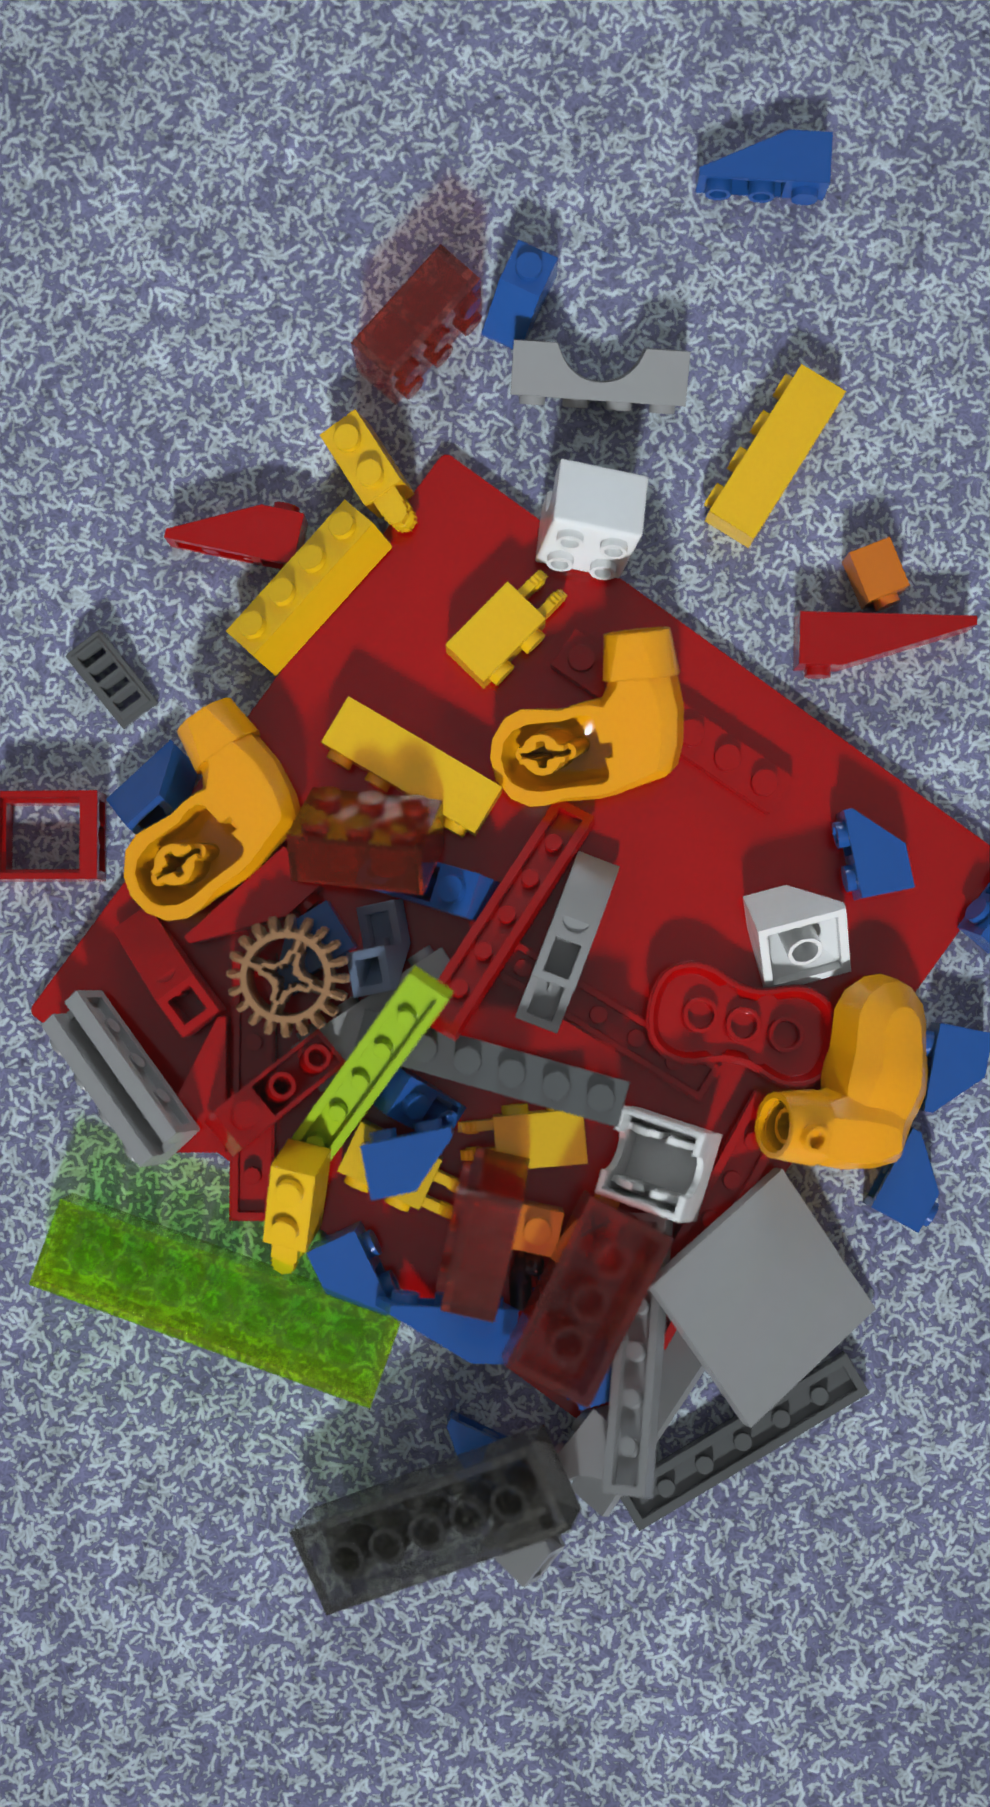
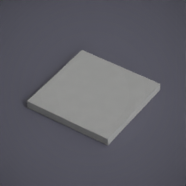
(761, 1296)

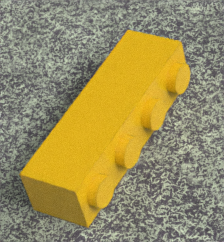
(774, 455)
(310, 587)
(410, 766)

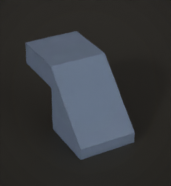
(385, 948)

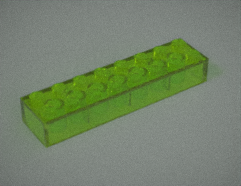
(213, 1299)

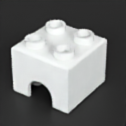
(591, 519)
(660, 1165)

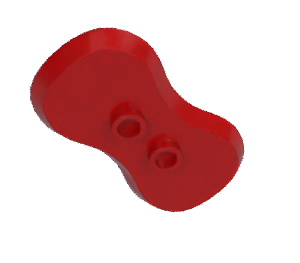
(709, 1017)

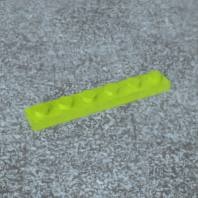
(374, 1060)

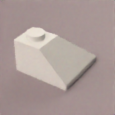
(797, 936)

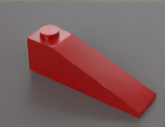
(846, 639)

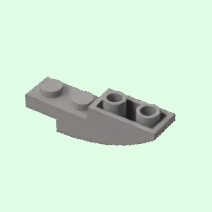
(567, 942)

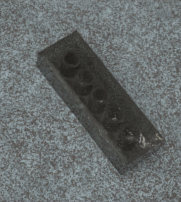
(436, 1520)

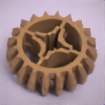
(297, 955)

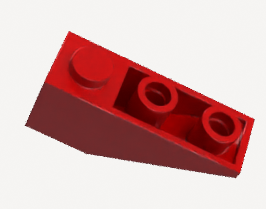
(169, 973)
(274, 1092)

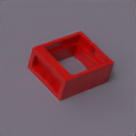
(91, 835)

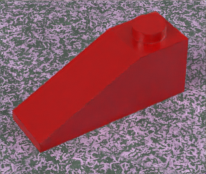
(249, 535)
(261, 896)
(208, 1086)

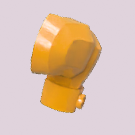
(602, 742)
(222, 829)
(868, 1084)

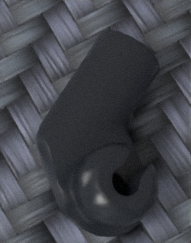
(520, 1285)

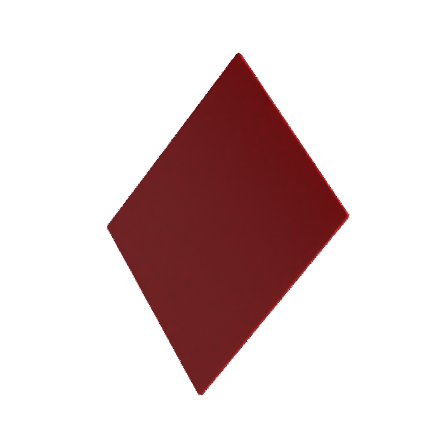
(679, 843)

